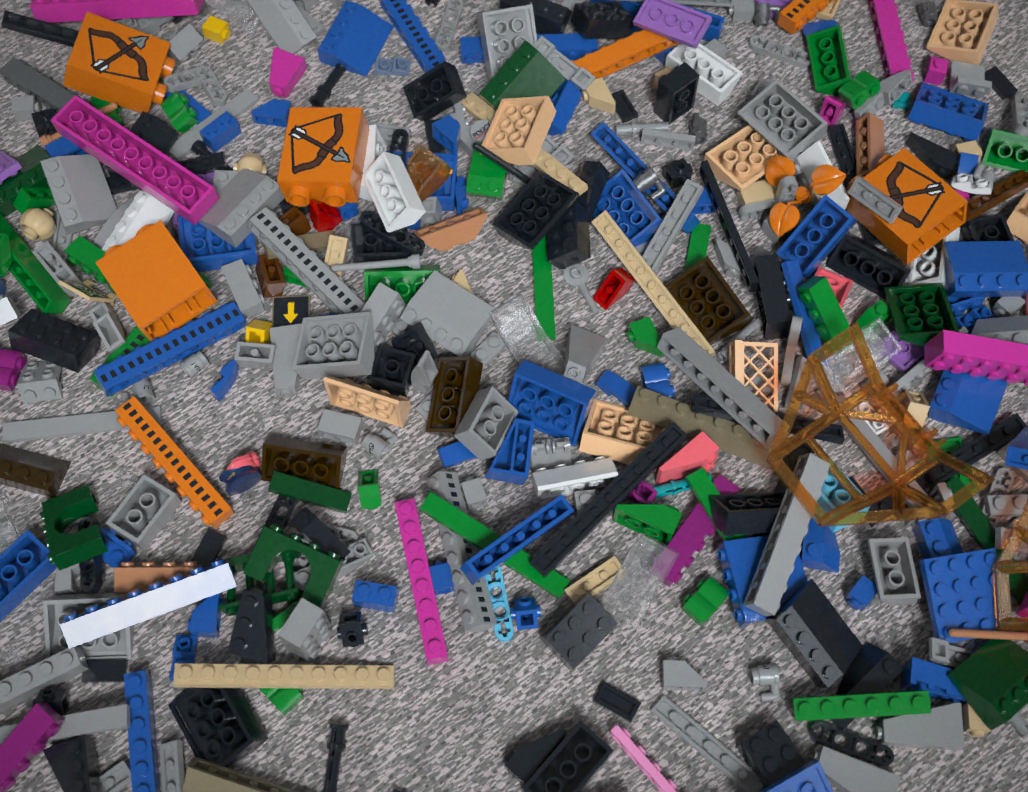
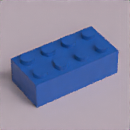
(817, 235)
(22, 570)

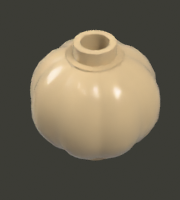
(251, 162)
(37, 224)

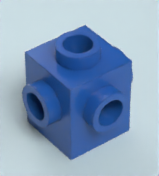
(525, 613)

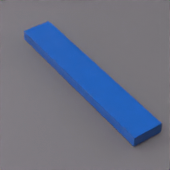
(808, 329)

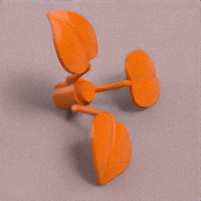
(825, 180)

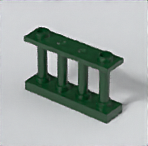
(290, 595)

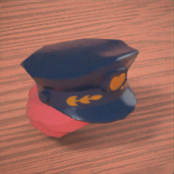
(241, 473)

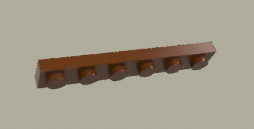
(1000, 193)

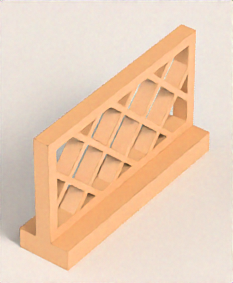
(737, 366)

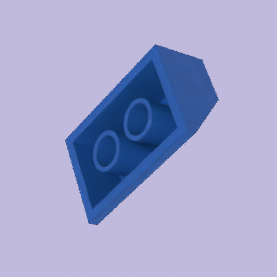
(565, 102)
(937, 538)

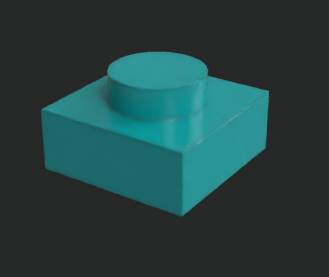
(903, 101)

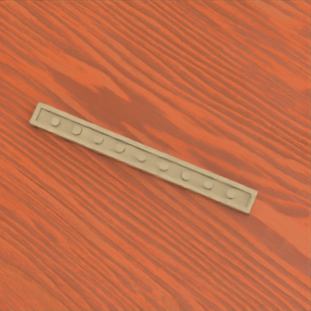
(545, 162)
(648, 279)
(283, 676)

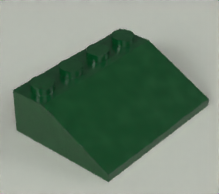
(523, 75)
(28, 176)
(920, 312)
(994, 681)

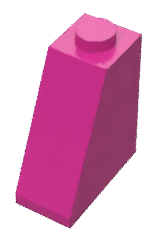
(285, 72)

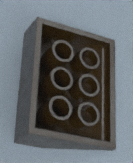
(709, 301)

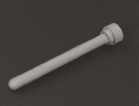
(412, 261)

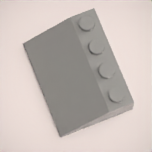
(503, 33)
(784, 119)
(79, 191)
(238, 203)
(448, 314)
(335, 346)
(57, 606)

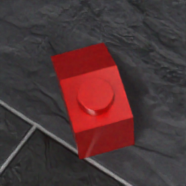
(323, 216)
(613, 287)

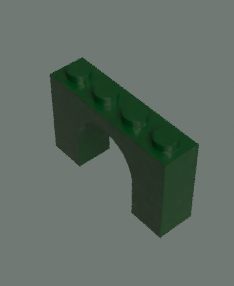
(58, 515)
(323, 565)

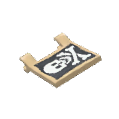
(84, 290)

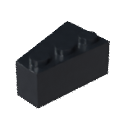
(252, 629)
(75, 764)

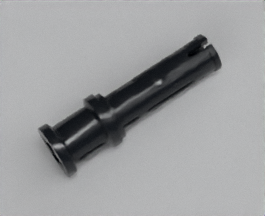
(324, 91)
(335, 747)

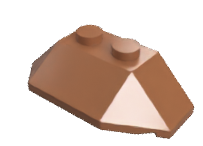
(453, 230)

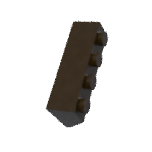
(452, 393)
(304, 460)
(31, 471)

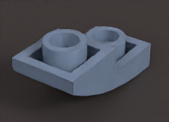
(395, 67)

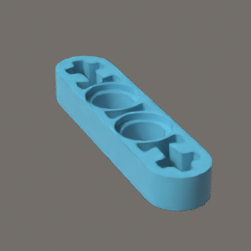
(500, 602)

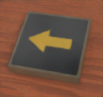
(290, 310)

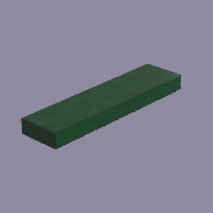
(309, 492)

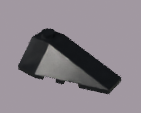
(595, 177)
(868, 673)

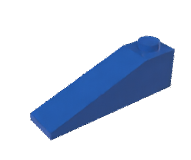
(820, 549)

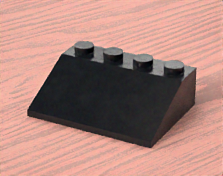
(534, 211)
(815, 634)
(219, 723)

